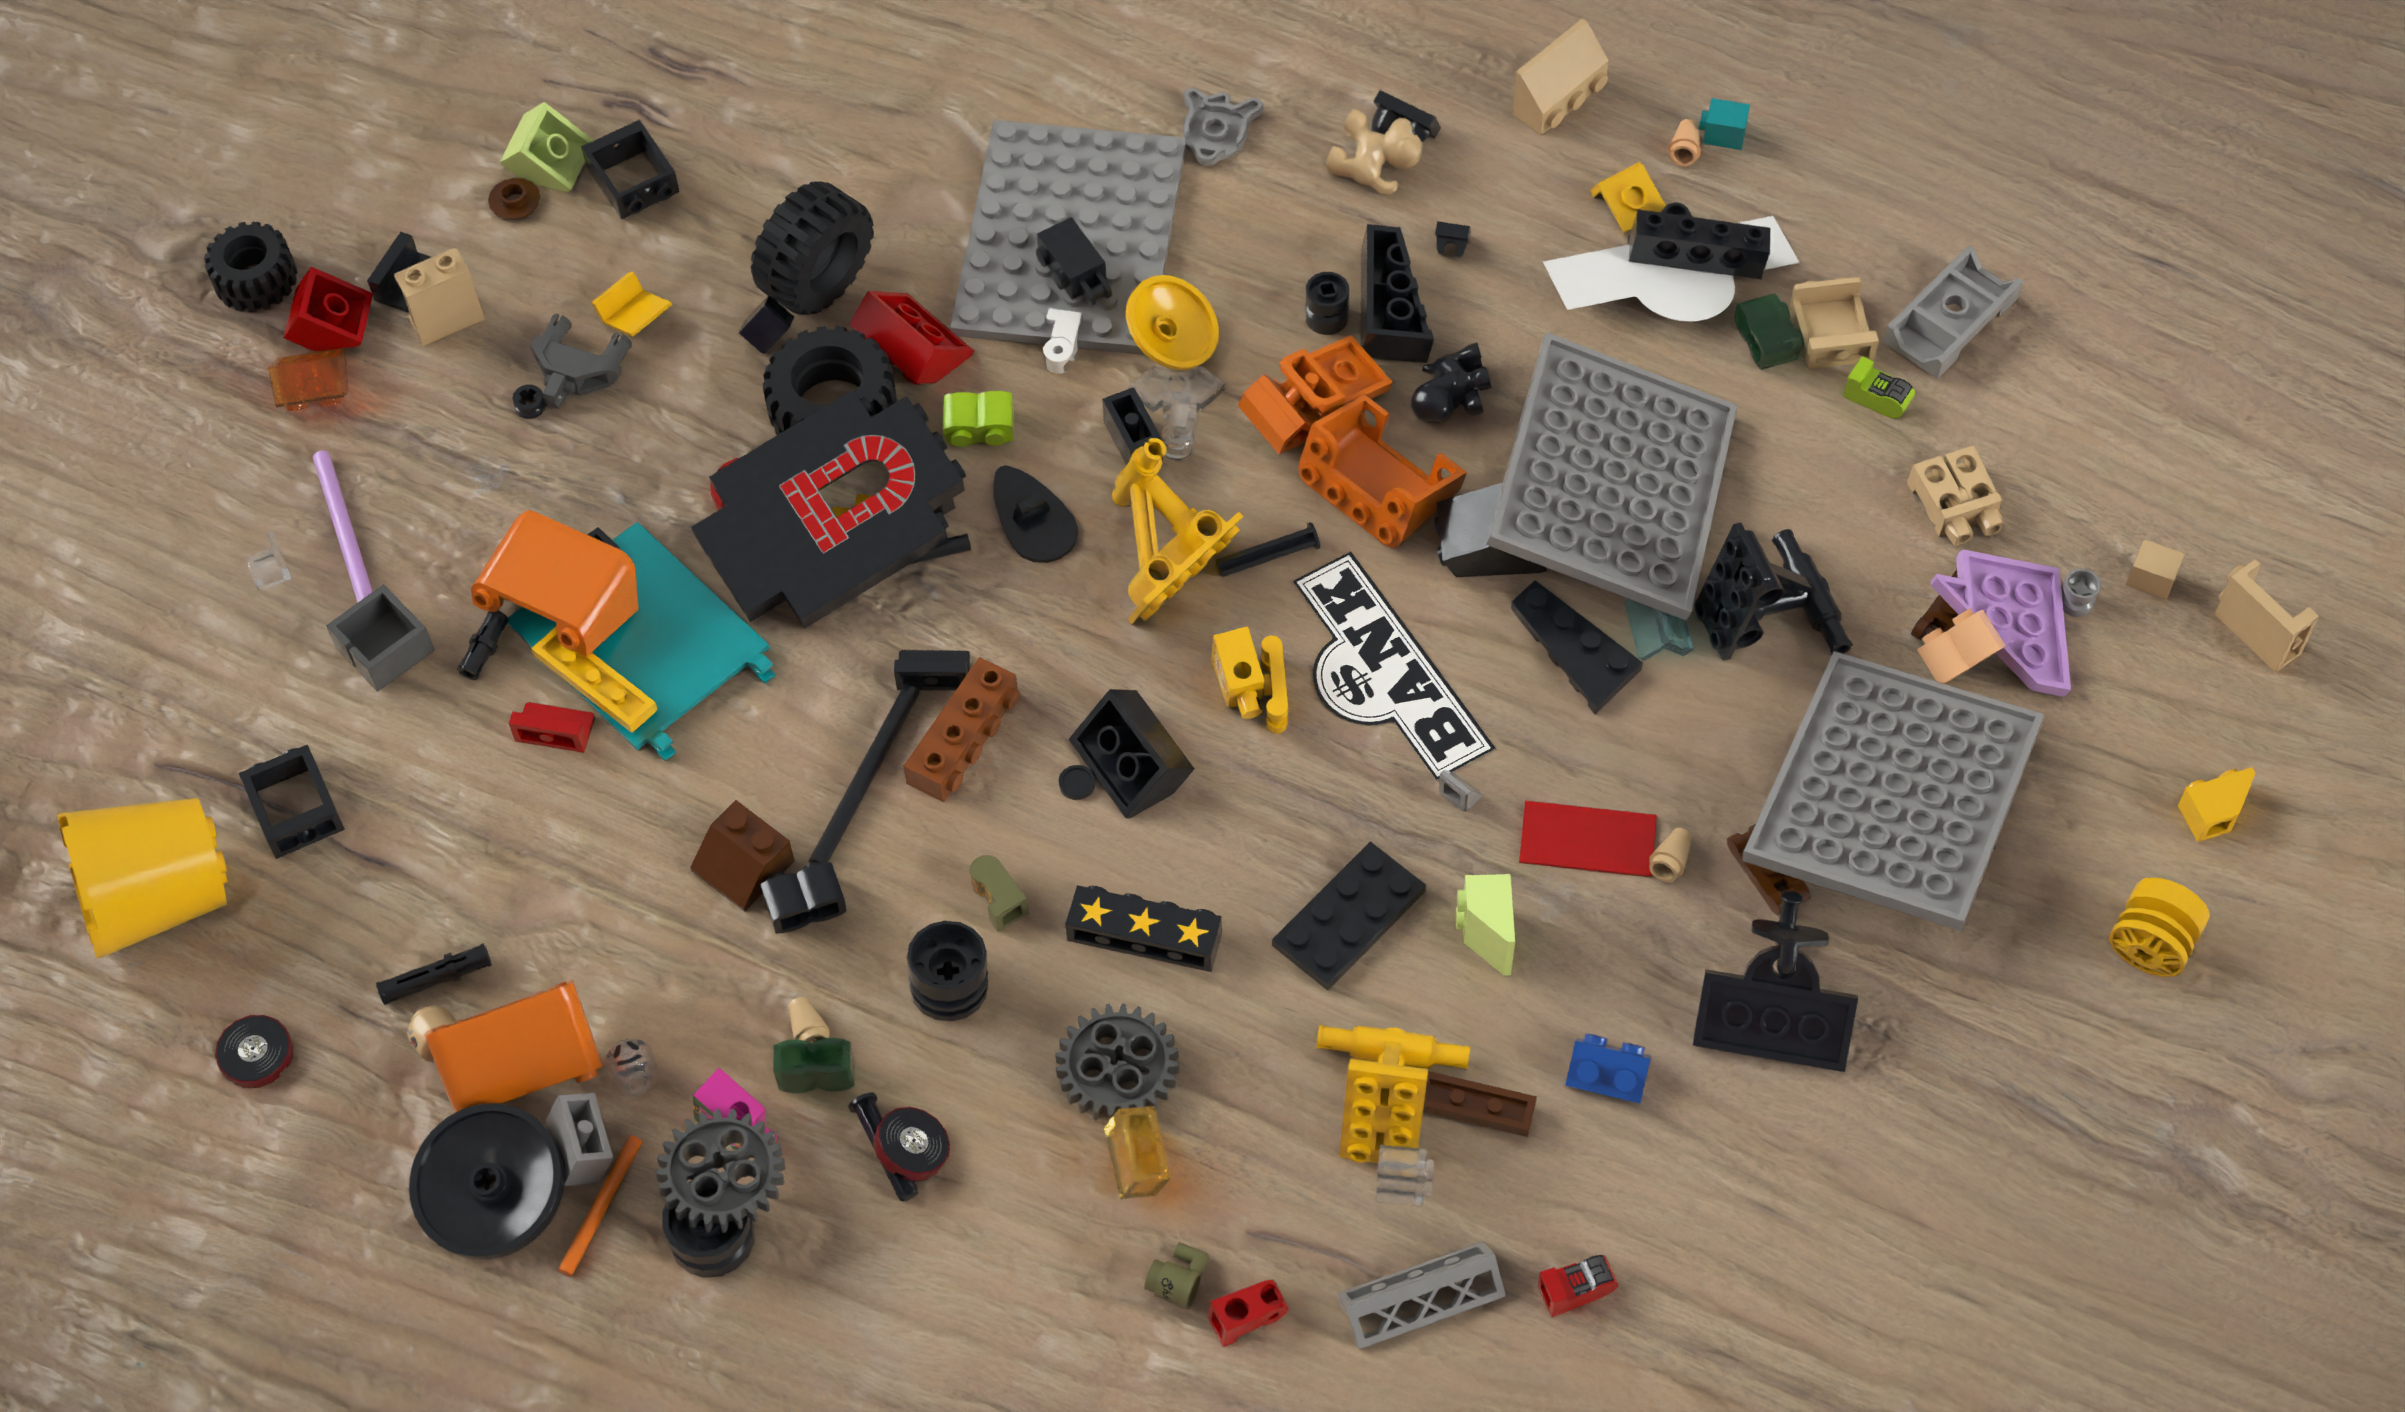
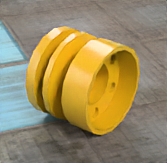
(2159, 927)

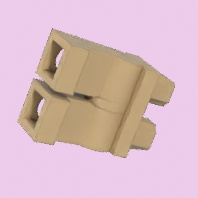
(1957, 495)

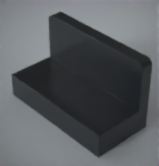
(397, 258)
(931, 669)

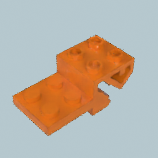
(1313, 389)

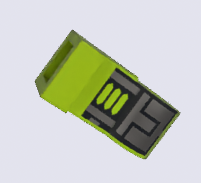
(1878, 390)

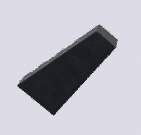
(1390, 303)

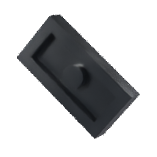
(1391, 108)

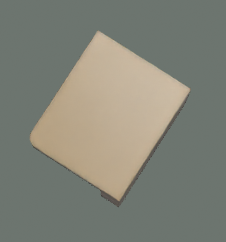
(2155, 569)

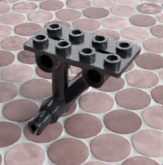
(1748, 586)

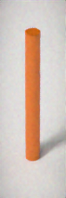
(600, 1206)

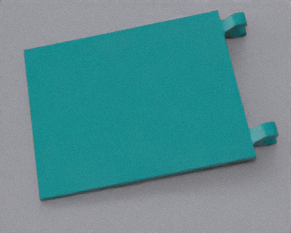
(673, 647)

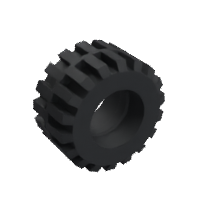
(246, 247)

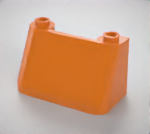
(562, 577)
(515, 1048)

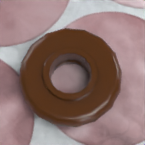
(515, 208)

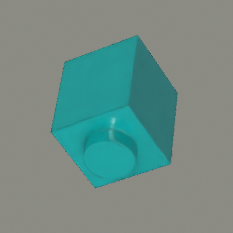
(1724, 123)

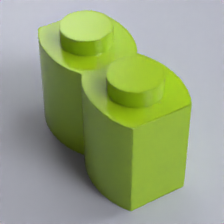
(978, 418)

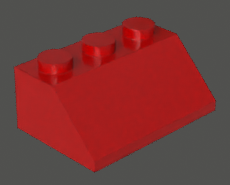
(910, 336)

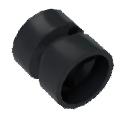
(1327, 303)

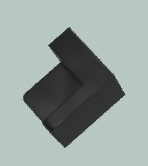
(766, 325)

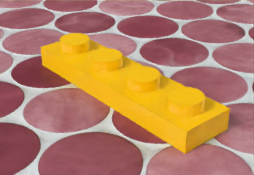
(596, 682)

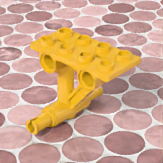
(1196, 539)
(1385, 1085)

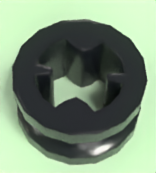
(529, 392)

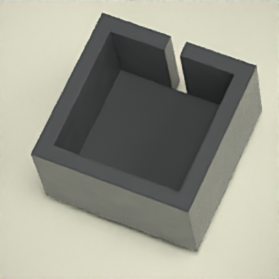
(380, 637)

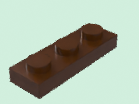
(1479, 1104)

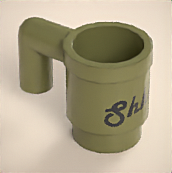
(1175, 1281)

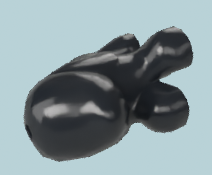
(1454, 384)

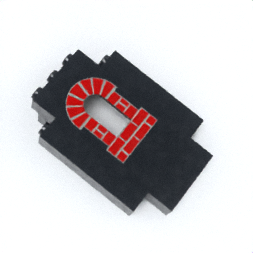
(783, 539)

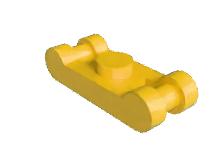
(1274, 684)

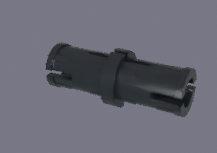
(483, 644)

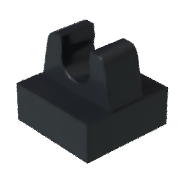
(1452, 233)

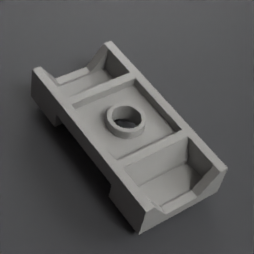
(1934, 334)

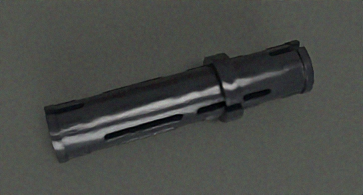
(433, 974)

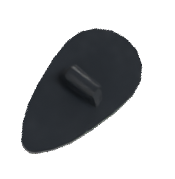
(1033, 517)

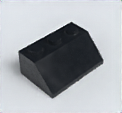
(1130, 752)

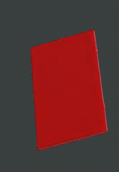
(1587, 838)

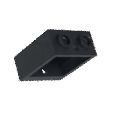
(631, 141)
(305, 827)

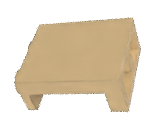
(440, 296)
(1832, 322)
(2261, 620)

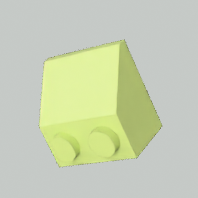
(546, 149)
(1487, 919)

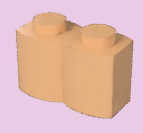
(1961, 646)

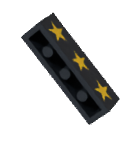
(1144, 927)

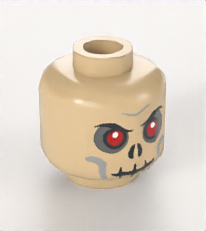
(425, 1020)

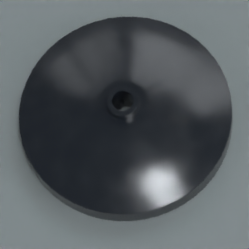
(462, 1160)

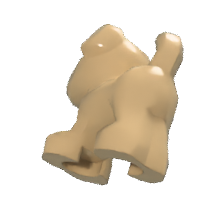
(1397, 146)

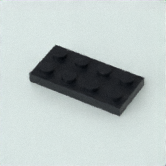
(1349, 915)

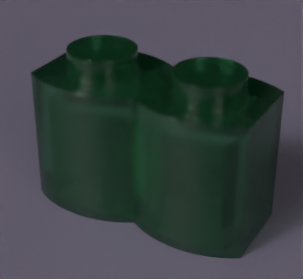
(1768, 331)
(808, 1066)

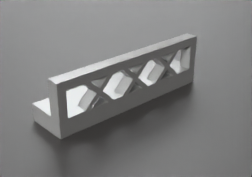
(1420, 1280)

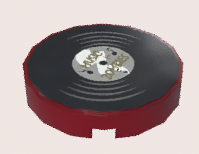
(254, 1051)
(911, 1143)

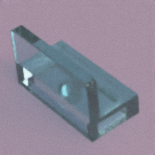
(1657, 631)

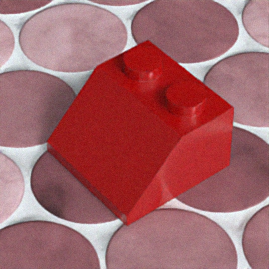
(327, 313)

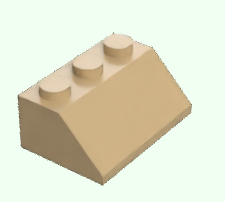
(1560, 78)

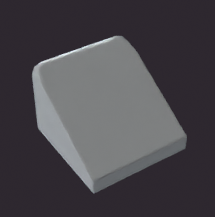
(1458, 790)

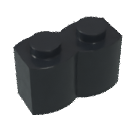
(803, 897)

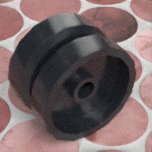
(707, 1252)

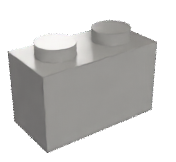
(581, 1138)

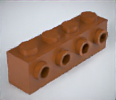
(962, 729)

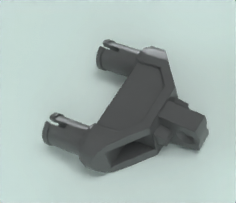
(573, 369)

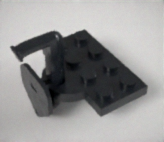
(1781, 1011)

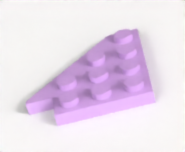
(2024, 609)

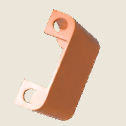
(1369, 478)

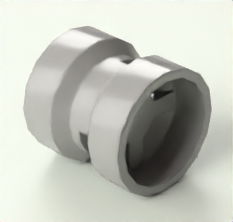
(2080, 592)

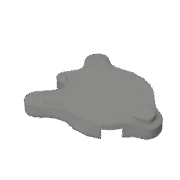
(1215, 126)

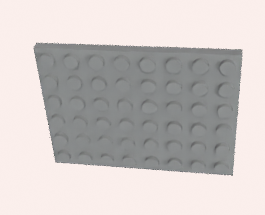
(1037, 175)
(1614, 476)
(1895, 790)

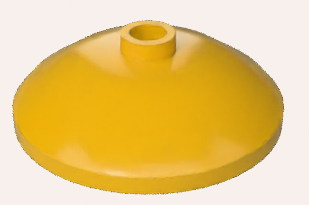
(1181, 314)

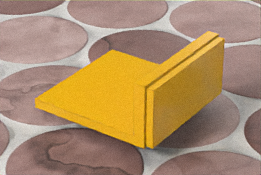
(1627, 192)
(628, 306)

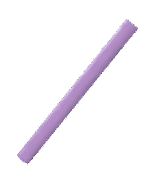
(342, 524)

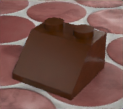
(741, 855)

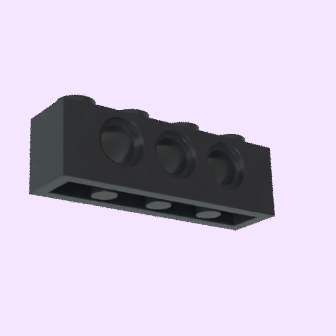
(1699, 244)

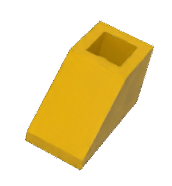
(2215, 804)

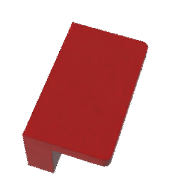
(552, 726)

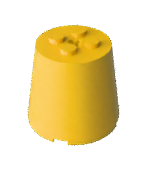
(142, 869)

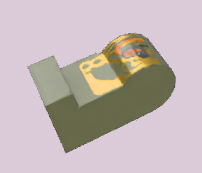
(997, 886)

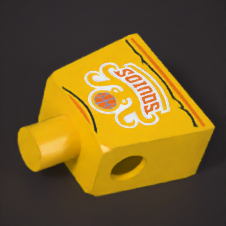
(1238, 671)

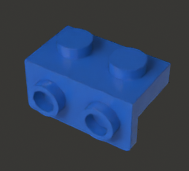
(1608, 1068)

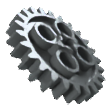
(1130, 1034)
(732, 1199)

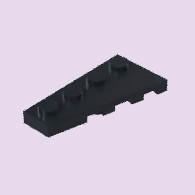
(1585, 653)

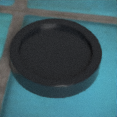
(1076, 782)

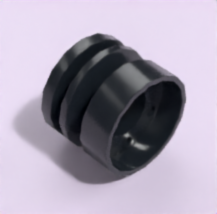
(947, 953)

